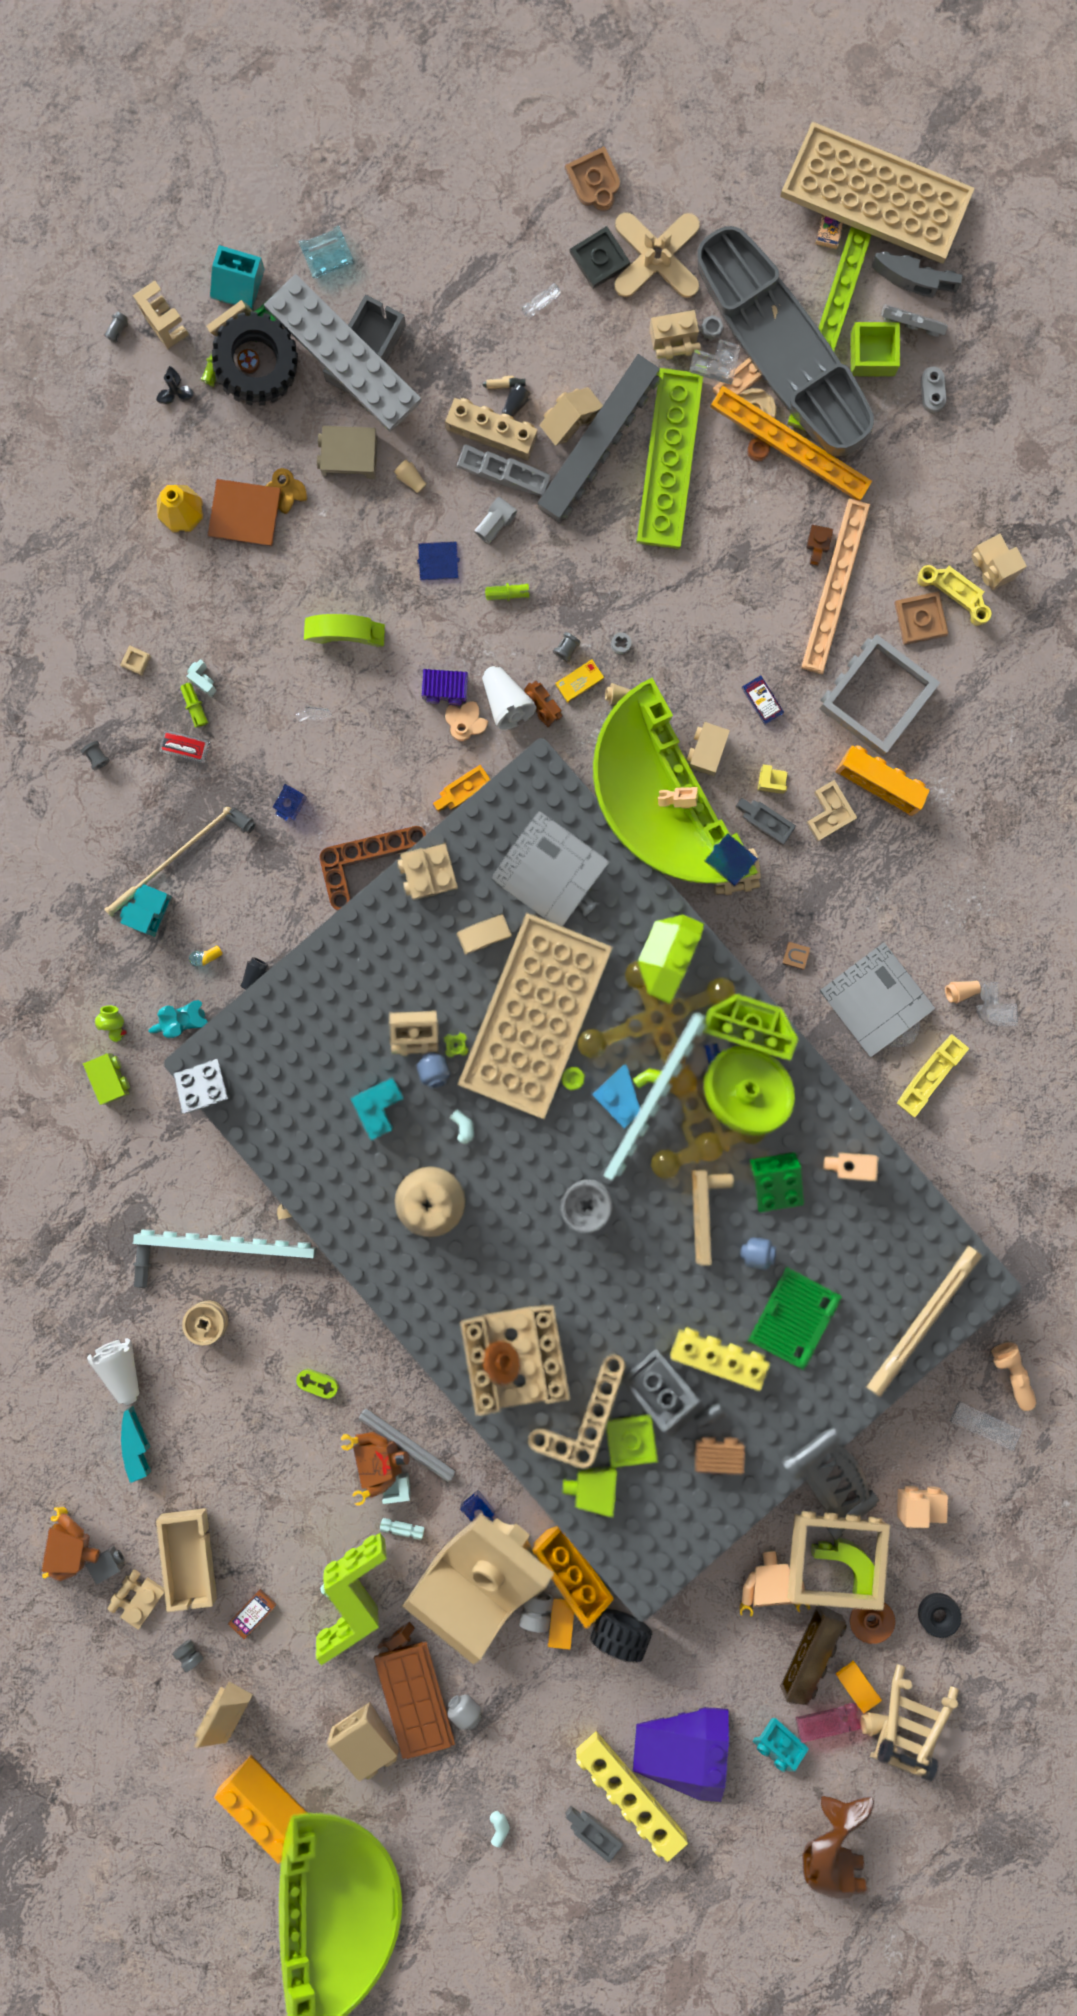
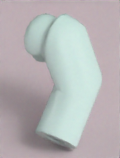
(501, 1826)

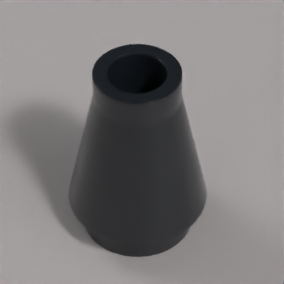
(516, 400)
(254, 970)

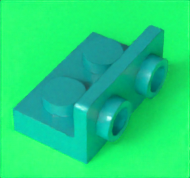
(781, 1746)

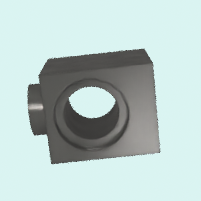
(108, 1564)

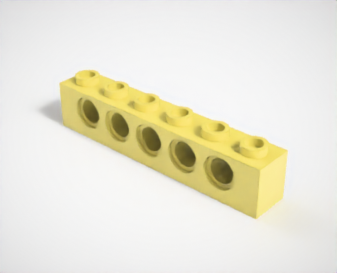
(663, 1845)

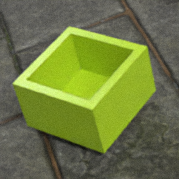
(875, 348)

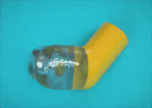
(201, 958)

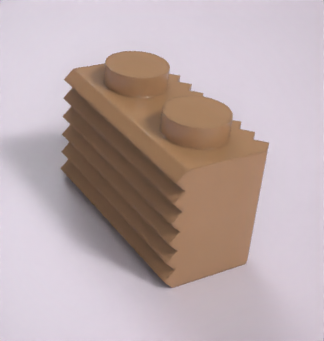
(719, 1456)

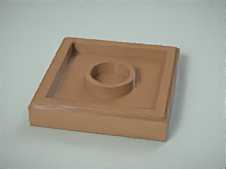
(921, 618)

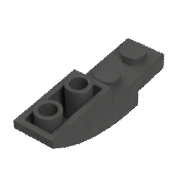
(906, 274)

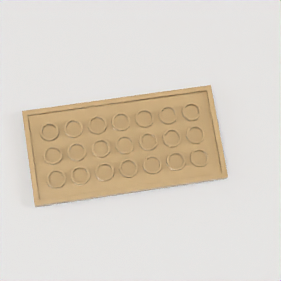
(877, 192)
(535, 1016)

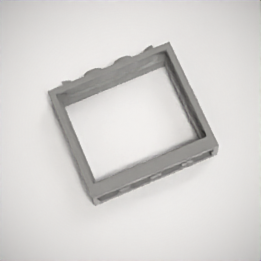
(854, 727)

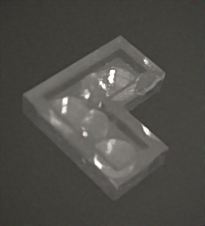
(717, 366)

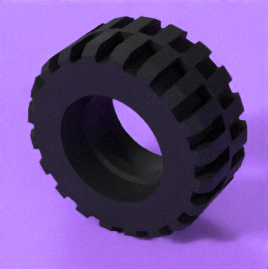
(260, 330)

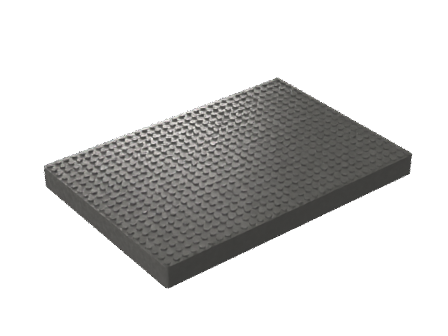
(322, 1034)

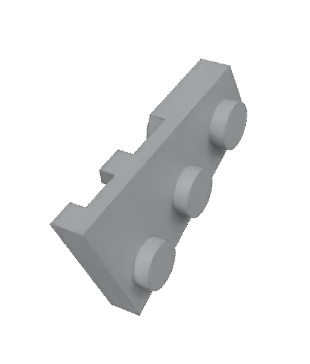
(913, 320)

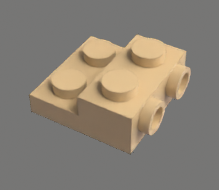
(427, 872)

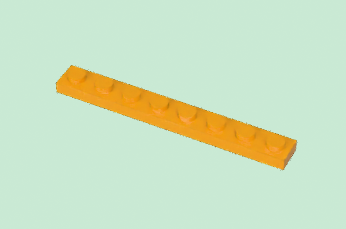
(791, 443)

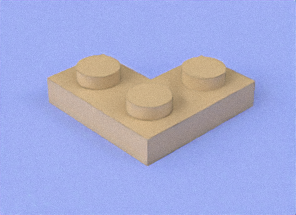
(836, 813)

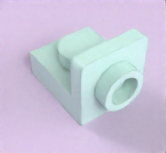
(202, 682)

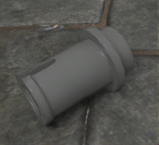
(116, 327)
(242, 821)
(709, 1416)

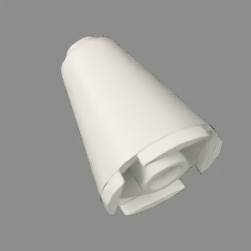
(506, 699)
(117, 1370)

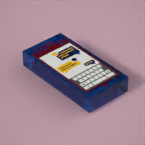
(762, 700)

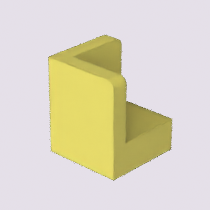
(772, 780)

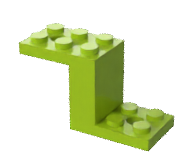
(350, 1598)

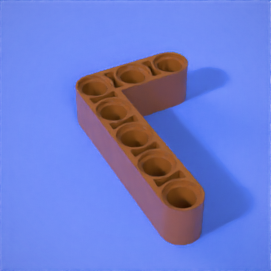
(363, 856)

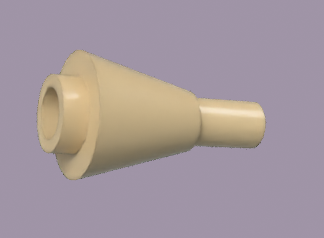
(615, 693)

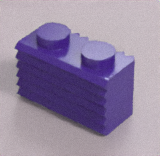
(444, 686)

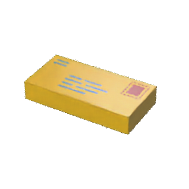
(579, 681)

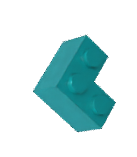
(147, 911)
(371, 1107)

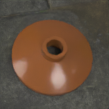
(875, 1630)

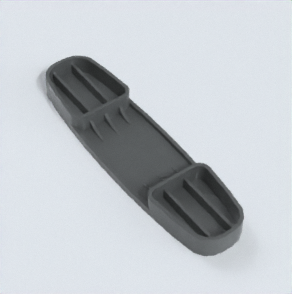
(784, 350)

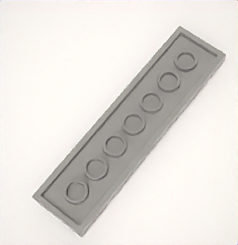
(342, 352)

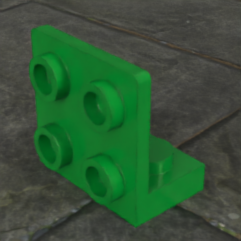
(777, 1182)

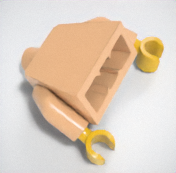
(767, 1585)

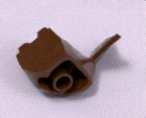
(827, 1864)

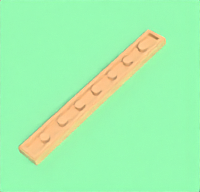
(835, 586)

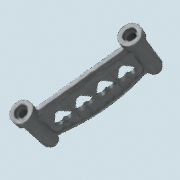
(807, 1463)

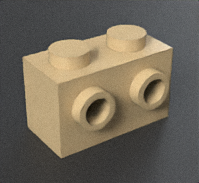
(708, 749)

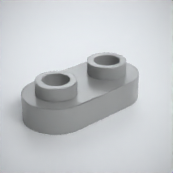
(933, 388)

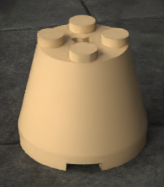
(442, 1191)

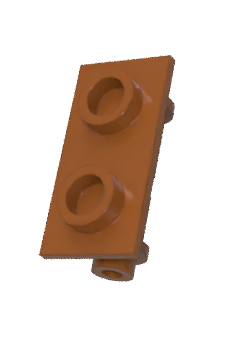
(546, 711)

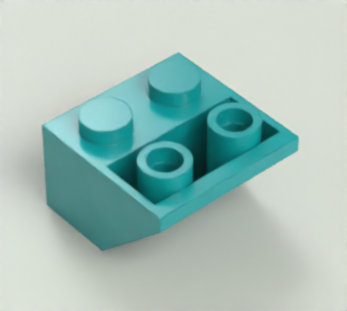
(236, 276)

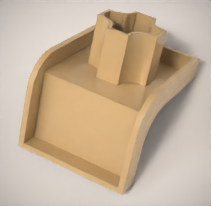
(477, 1585)

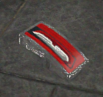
(184, 746)

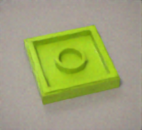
(631, 1441)

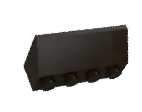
(812, 1656)

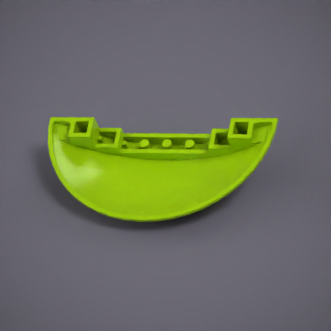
(631, 764)
(334, 1914)

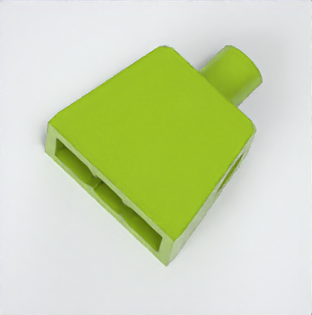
(593, 1489)

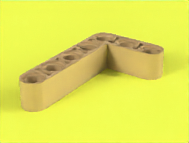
(590, 1420)

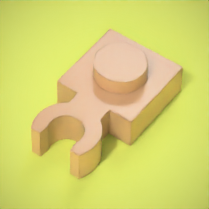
(680, 798)

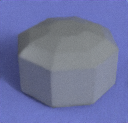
(712, 327)

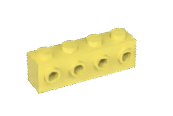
(720, 1359)

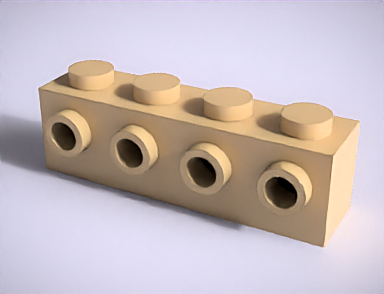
(491, 428)

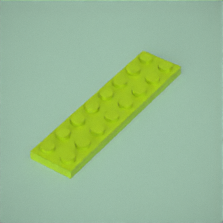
(669, 459)

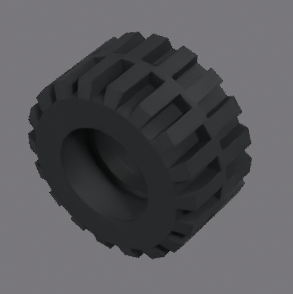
(621, 1636)

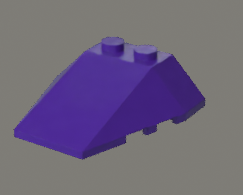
(685, 1752)

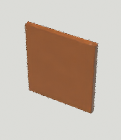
(244, 512)

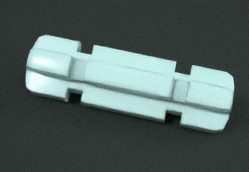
(401, 1529)

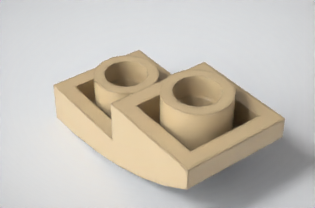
(483, 934)

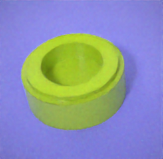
(572, 1078)

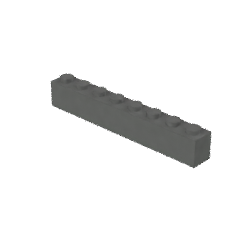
(599, 438)

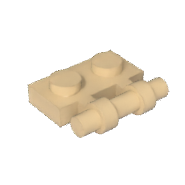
(142, 1603)

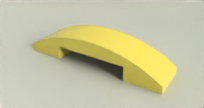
(931, 1075)

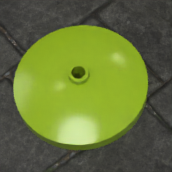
(749, 1090)

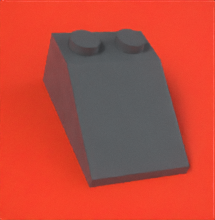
(663, 1393)

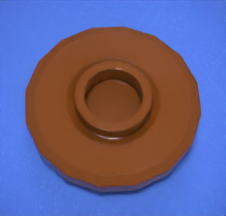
(501, 1362)

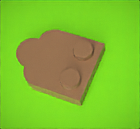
(594, 179)

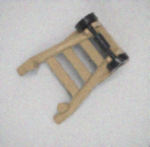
(925, 1764)

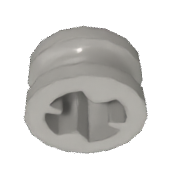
(620, 636)

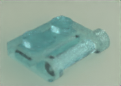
(329, 257)

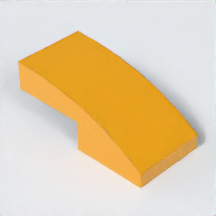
(561, 1625)
(858, 1687)

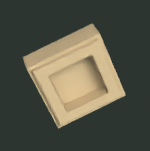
(135, 660)

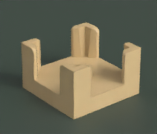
(160, 323)

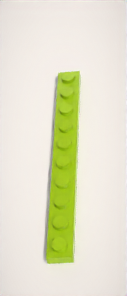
(841, 291)

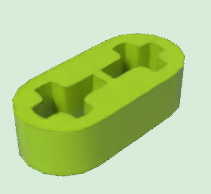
(316, 1389)

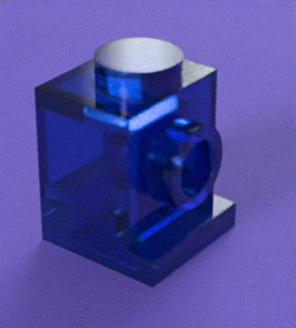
(297, 801)
(477, 1502)

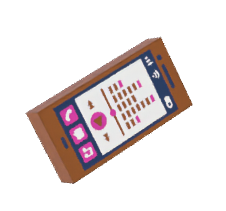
(252, 1614)

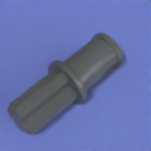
(142, 1266)

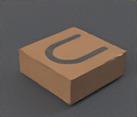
(796, 955)

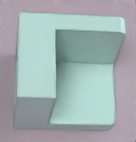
(398, 1491)

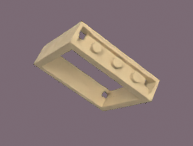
(873, 1601)

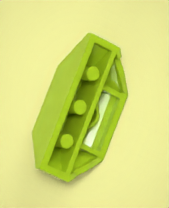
(668, 955)
(752, 1025)

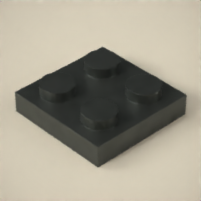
(600, 257)

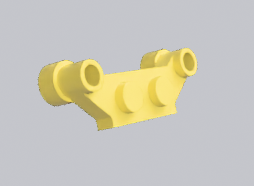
(958, 589)

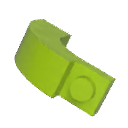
(343, 627)
(854, 1556)

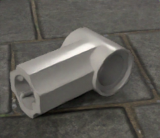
(498, 516)

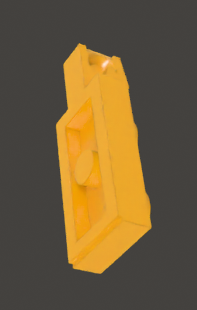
(461, 789)

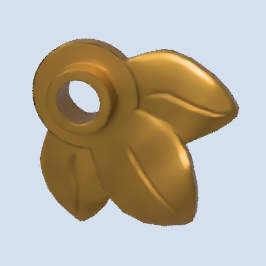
(290, 490)

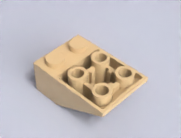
(222, 1716)

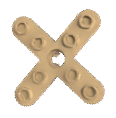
(646, 265)

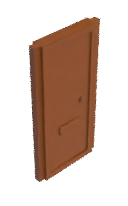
(414, 1700)

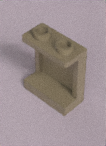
(348, 450)

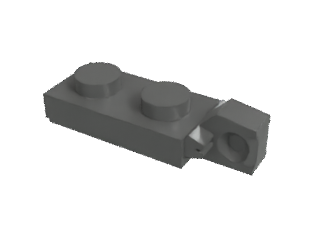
(766, 820)
(594, 1834)

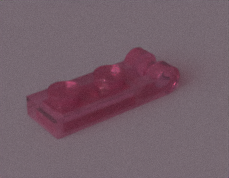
(827, 1723)

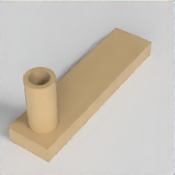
(701, 1184)

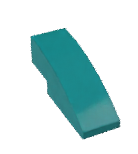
(133, 1446)

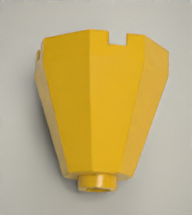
(179, 508)

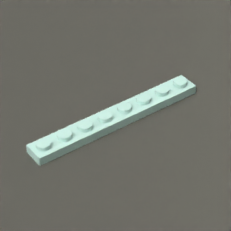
(660, 1089)
(215, 1242)

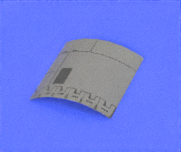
(549, 869)
(877, 999)

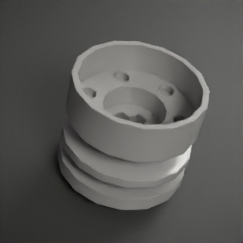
(586, 1219)

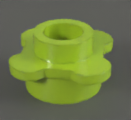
(451, 1040)

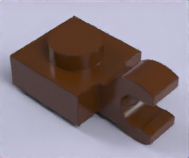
(819, 542)
(399, 1638)

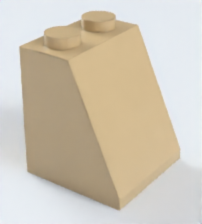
(363, 1743)

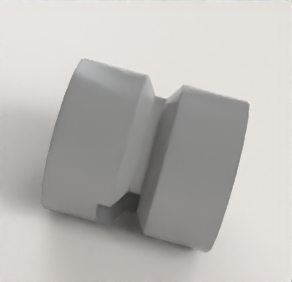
(535, 1614)

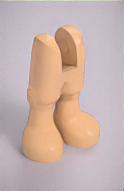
(1008, 1356)

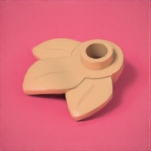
(465, 717)

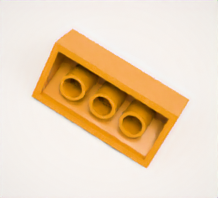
(882, 780)
(572, 1575)
(259, 1805)

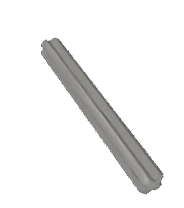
(406, 1444)

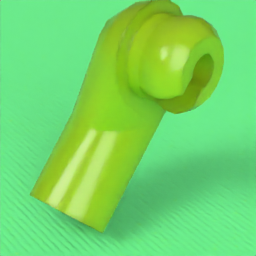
(649, 1075)

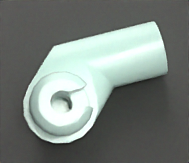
(465, 1126)

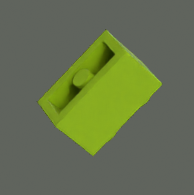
(107, 1078)

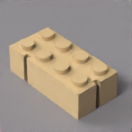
(186, 1559)

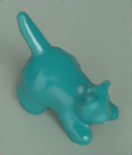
(175, 1021)

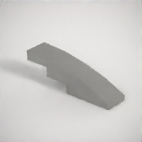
(503, 471)

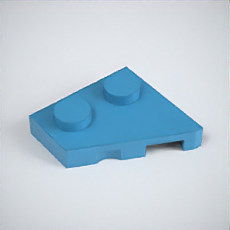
(619, 1097)

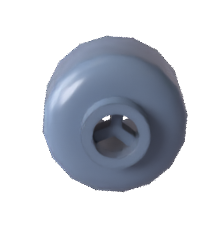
(433, 1070)
(759, 1253)

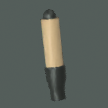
(505, 382)

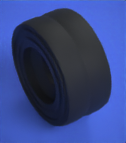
(949, 1624)

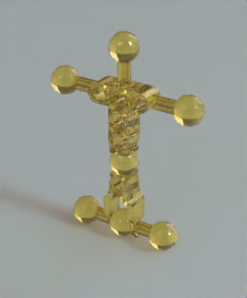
(708, 1145)

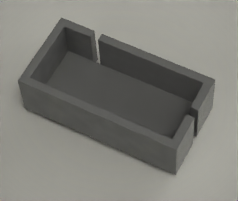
(374, 330)

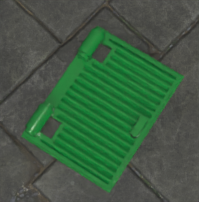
(794, 1318)

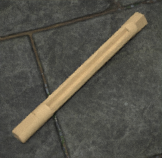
(924, 1321)

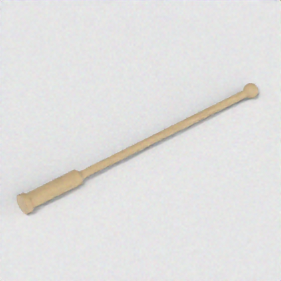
(129, 894)

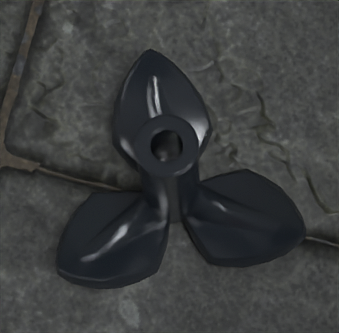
(173, 380)

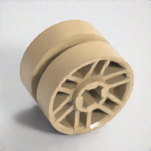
(205, 1334)

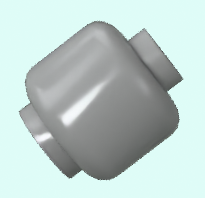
(464, 1712)

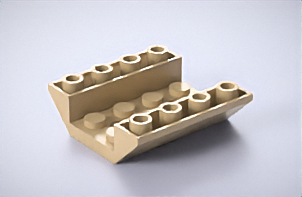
(538, 1354)

